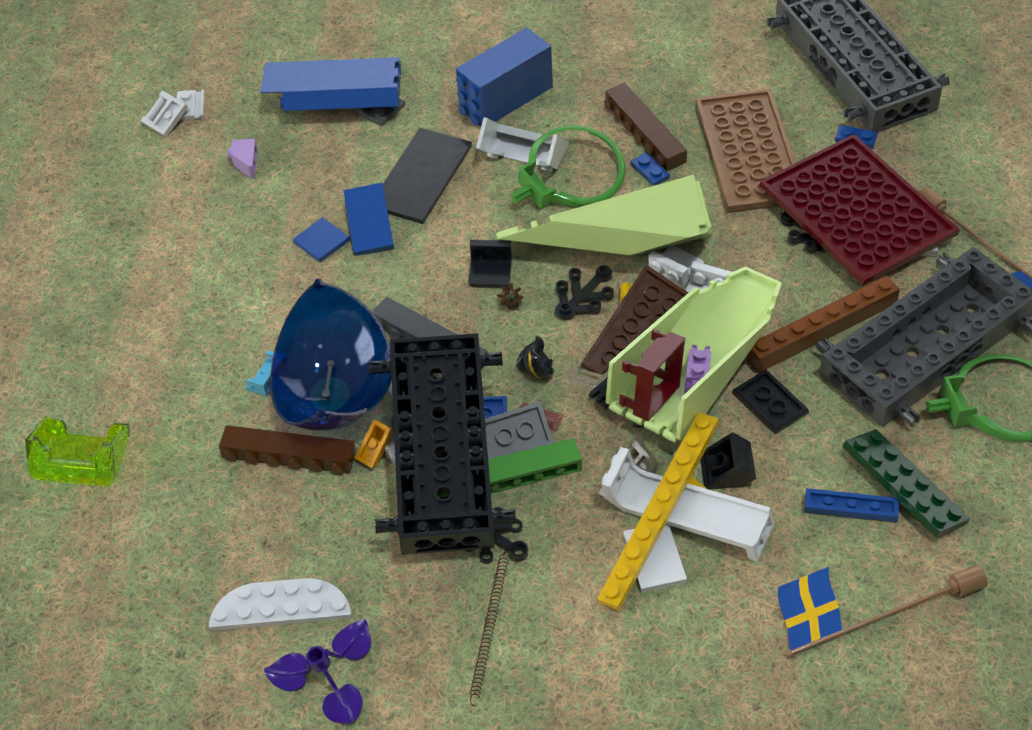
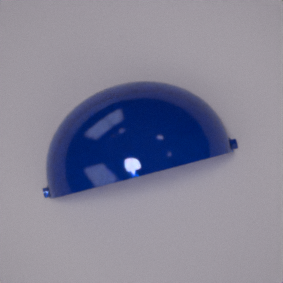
(320, 328)

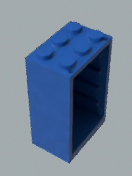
(504, 77)

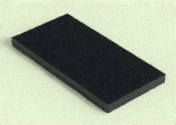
(423, 174)

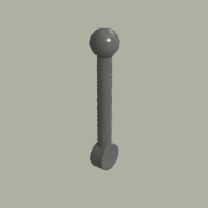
(326, 393)

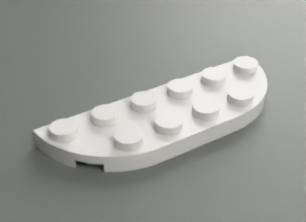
(279, 604)

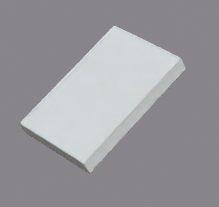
(663, 564)

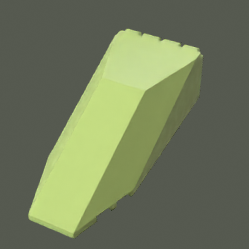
(626, 223)
(722, 316)

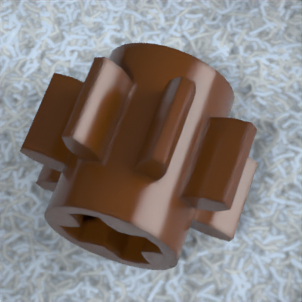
(506, 291)

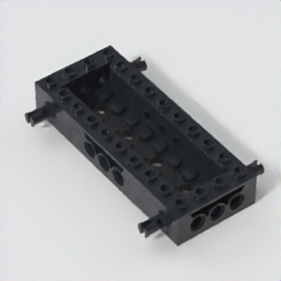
(467, 515)

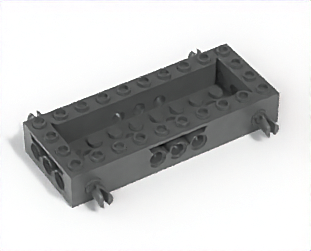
(859, 79)
(913, 324)

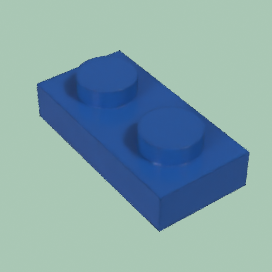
(866, 136)
(650, 169)

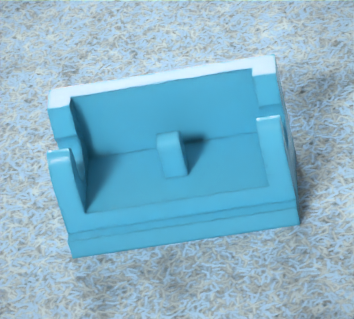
(261, 382)

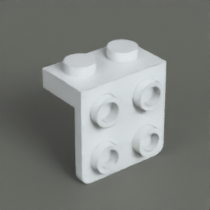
(673, 264)

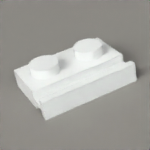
(194, 102)

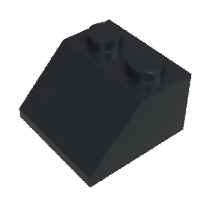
(728, 463)

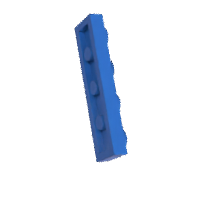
(851, 505)

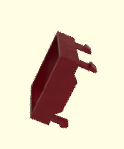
(651, 397)

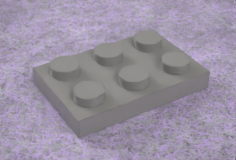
(517, 430)

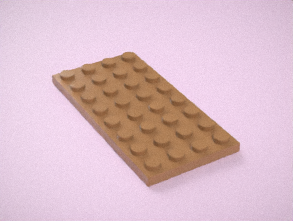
(745, 145)

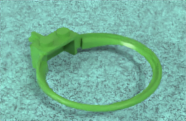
(534, 187)
(962, 415)

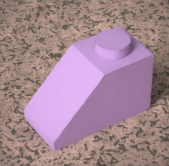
(244, 156)

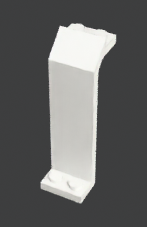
(697, 510)

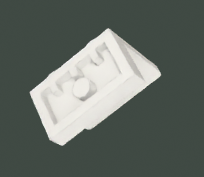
(702, 275)

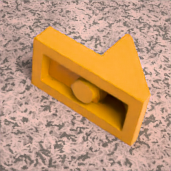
(374, 444)

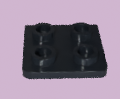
(490, 263)

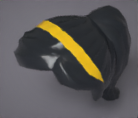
(535, 360)

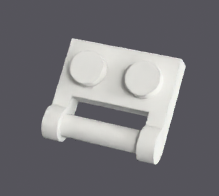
(167, 117)

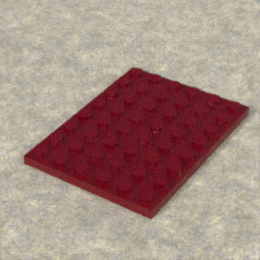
(859, 209)

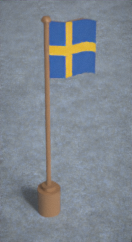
(814, 614)

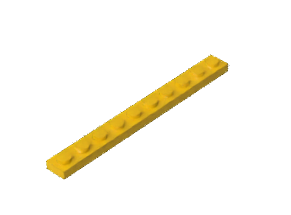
(658, 511)

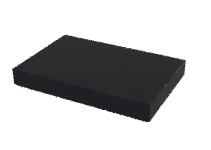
(770, 401)

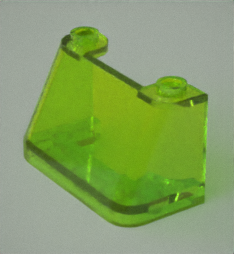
(73, 457)

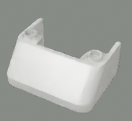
(516, 144)

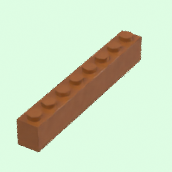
(822, 323)

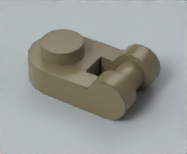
(645, 459)

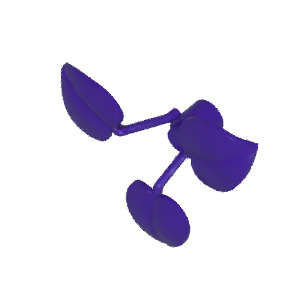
(290, 670)

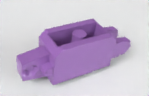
(697, 366)

